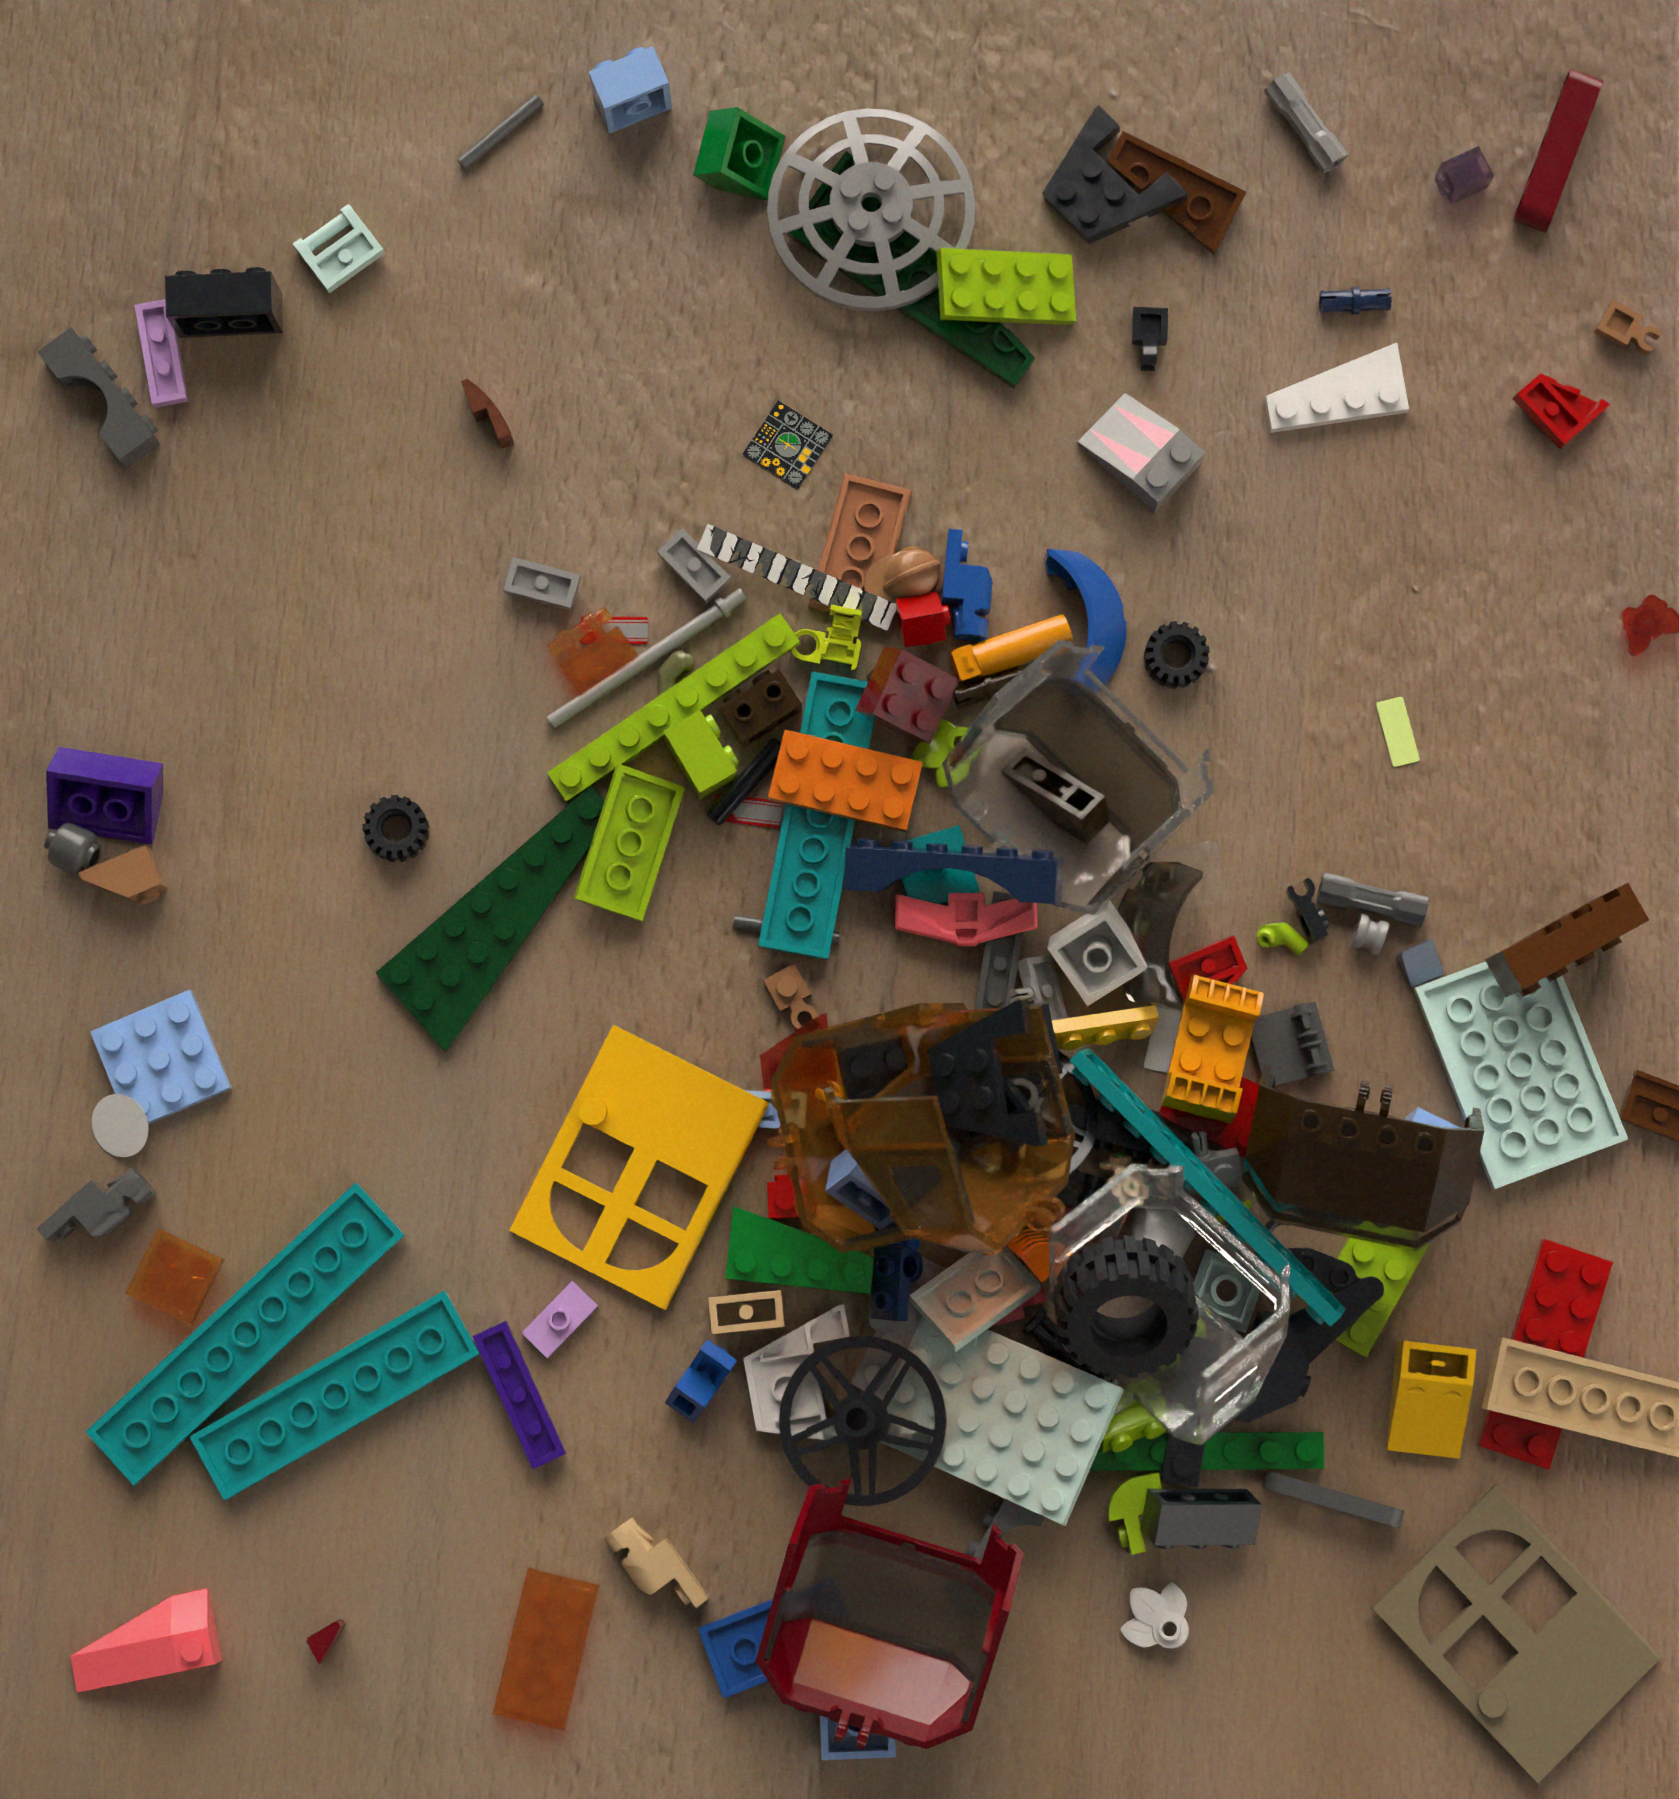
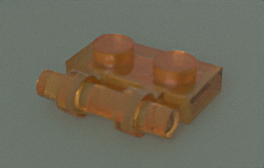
(597, 659)

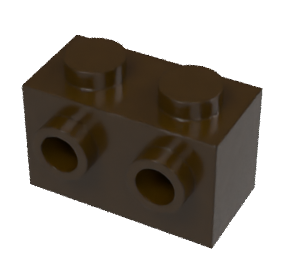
(760, 707)

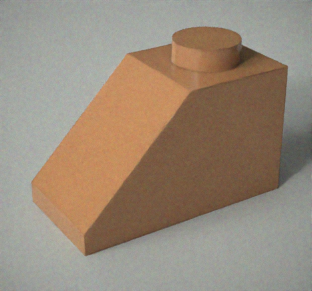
(129, 876)

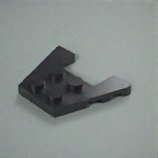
(1094, 195)
(971, 1082)

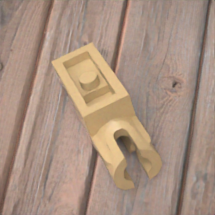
(654, 1565)

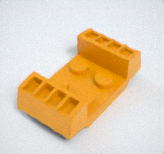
(1211, 1048)

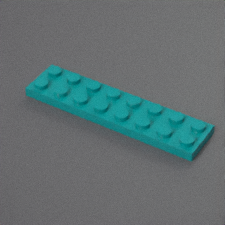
(813, 844)
(334, 1395)

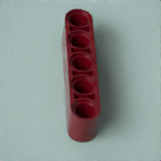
(1558, 150)

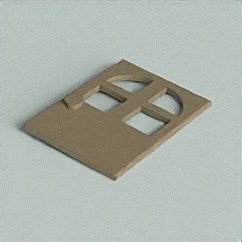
(1558, 1677)

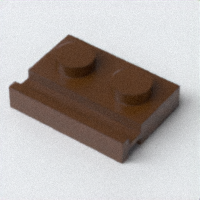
(1652, 1105)

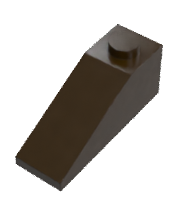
(1058, 795)

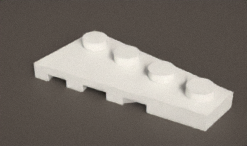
(1350, 392)

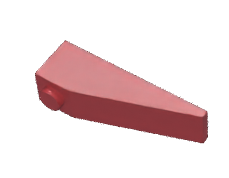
(159, 1642)

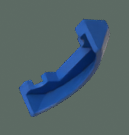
(1102, 605)

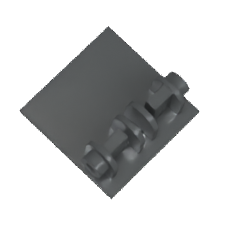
(1292, 1043)

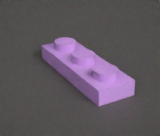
(161, 355)

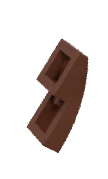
(484, 408)

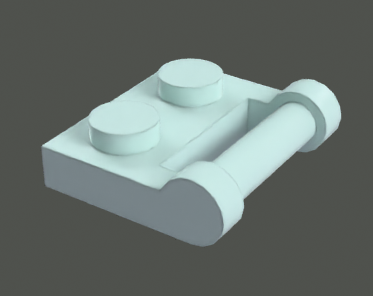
(343, 257)

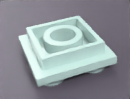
(1213, 1270)

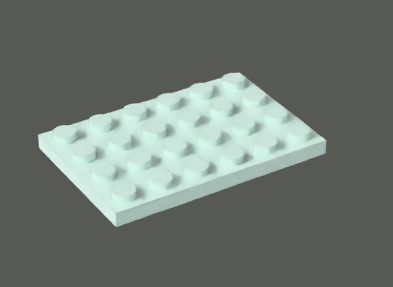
(1523, 1069)
(1012, 1418)

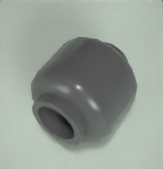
(72, 848)

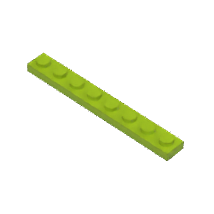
(683, 699)

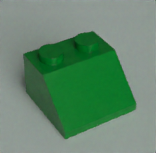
(738, 153)

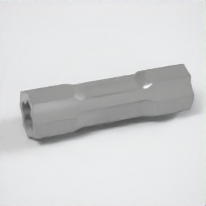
(1291, 102)

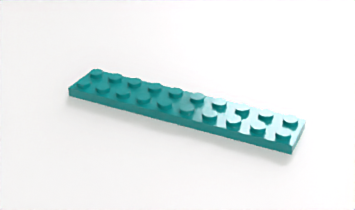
(1217, 1197)
(245, 1334)

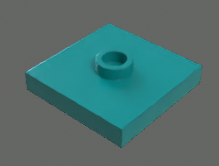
(935, 884)

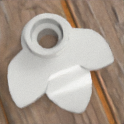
(1153, 1613)

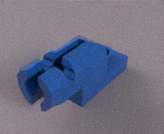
(967, 589)

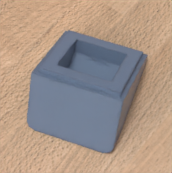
(1420, 963)

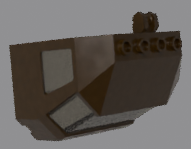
(1359, 1168)

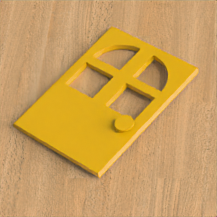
(667, 1115)

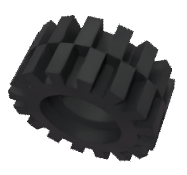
(1181, 634)
(396, 807)

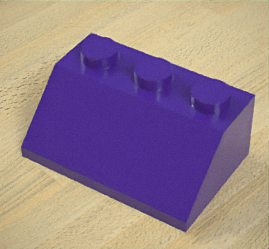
(105, 794)

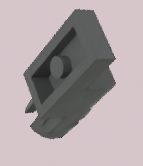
(97, 1208)

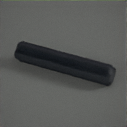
(744, 783)

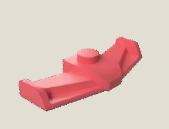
(965, 919)

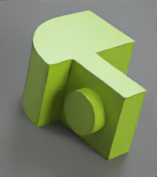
(1127, 1503)

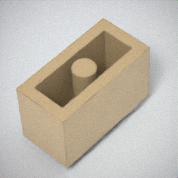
(746, 1312)

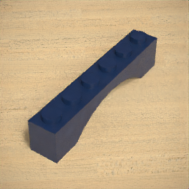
(1024, 876)

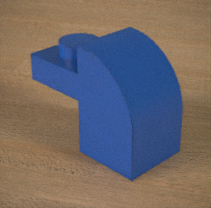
(701, 1381)

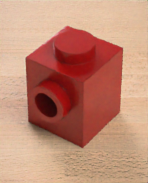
(922, 619)
(781, 1198)

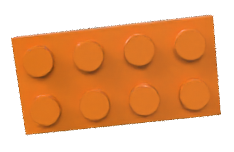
(845, 780)

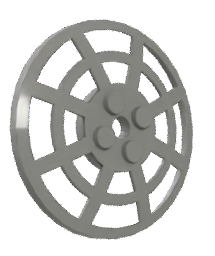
(865, 227)

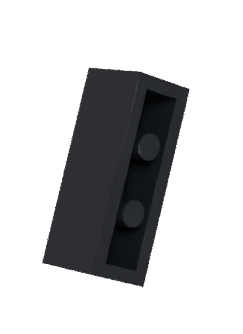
(1200, 1517)

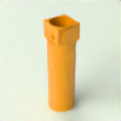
(1009, 649)

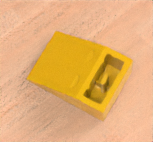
(1430, 1398)

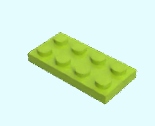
(1006, 286)
(629, 842)
(1394, 1269)

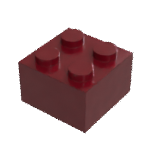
(907, 694)

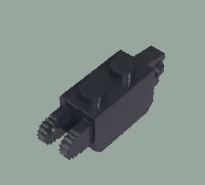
(1113, 1133)

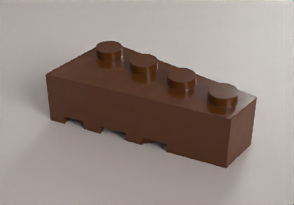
(1567, 941)

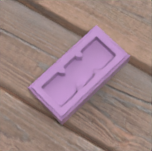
(560, 1319)

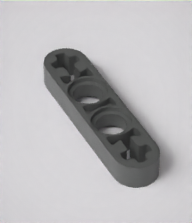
(1333, 1499)

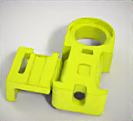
(839, 640)

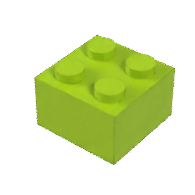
(700, 753)

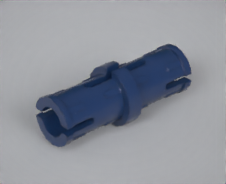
(1355, 300)

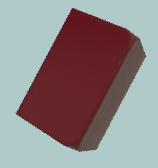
(324, 1640)

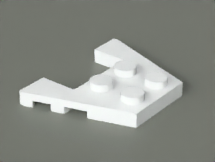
(773, 1366)

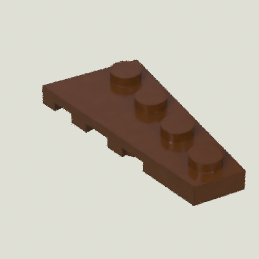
(1210, 200)

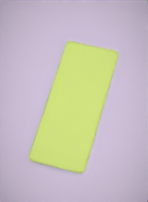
(1397, 731)

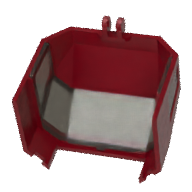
(884, 1625)

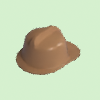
(905, 575)

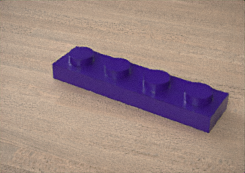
(519, 1395)

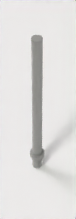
(720, 609)

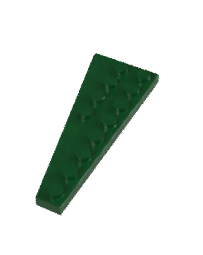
(982, 342)
(465, 950)

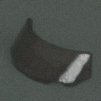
(1151, 916)

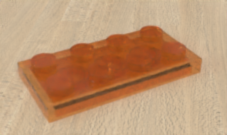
(546, 1649)

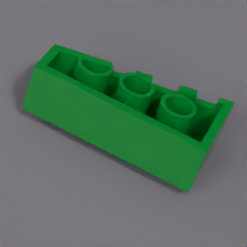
(787, 1256)

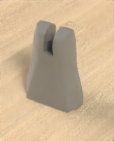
(1164, 1227)

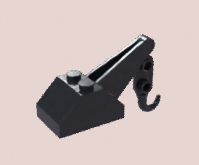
(1305, 1336)

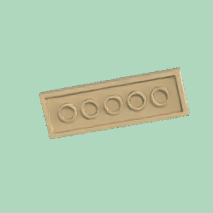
(1584, 1396)

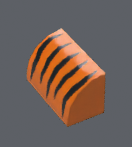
(1032, 1251)

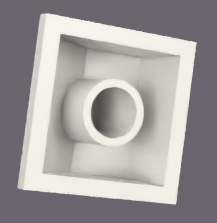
(1097, 953)

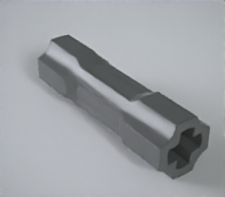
(1398, 906)

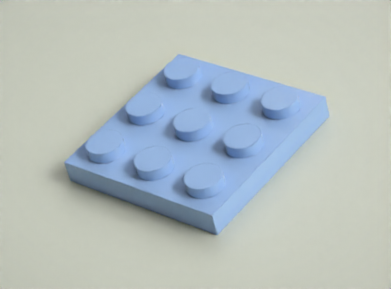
(162, 1057)

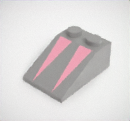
(1142, 451)

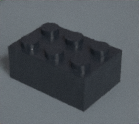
(223, 303)

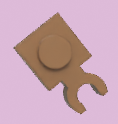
(1622, 325)
(789, 991)

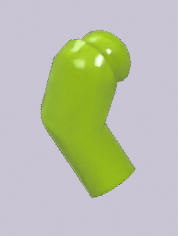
(1281, 934)

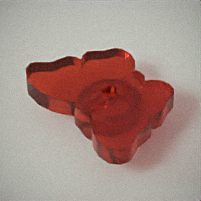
(1661, 619)

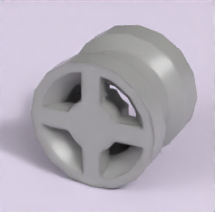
(1369, 934)

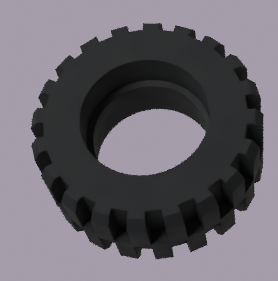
(1134, 1342)

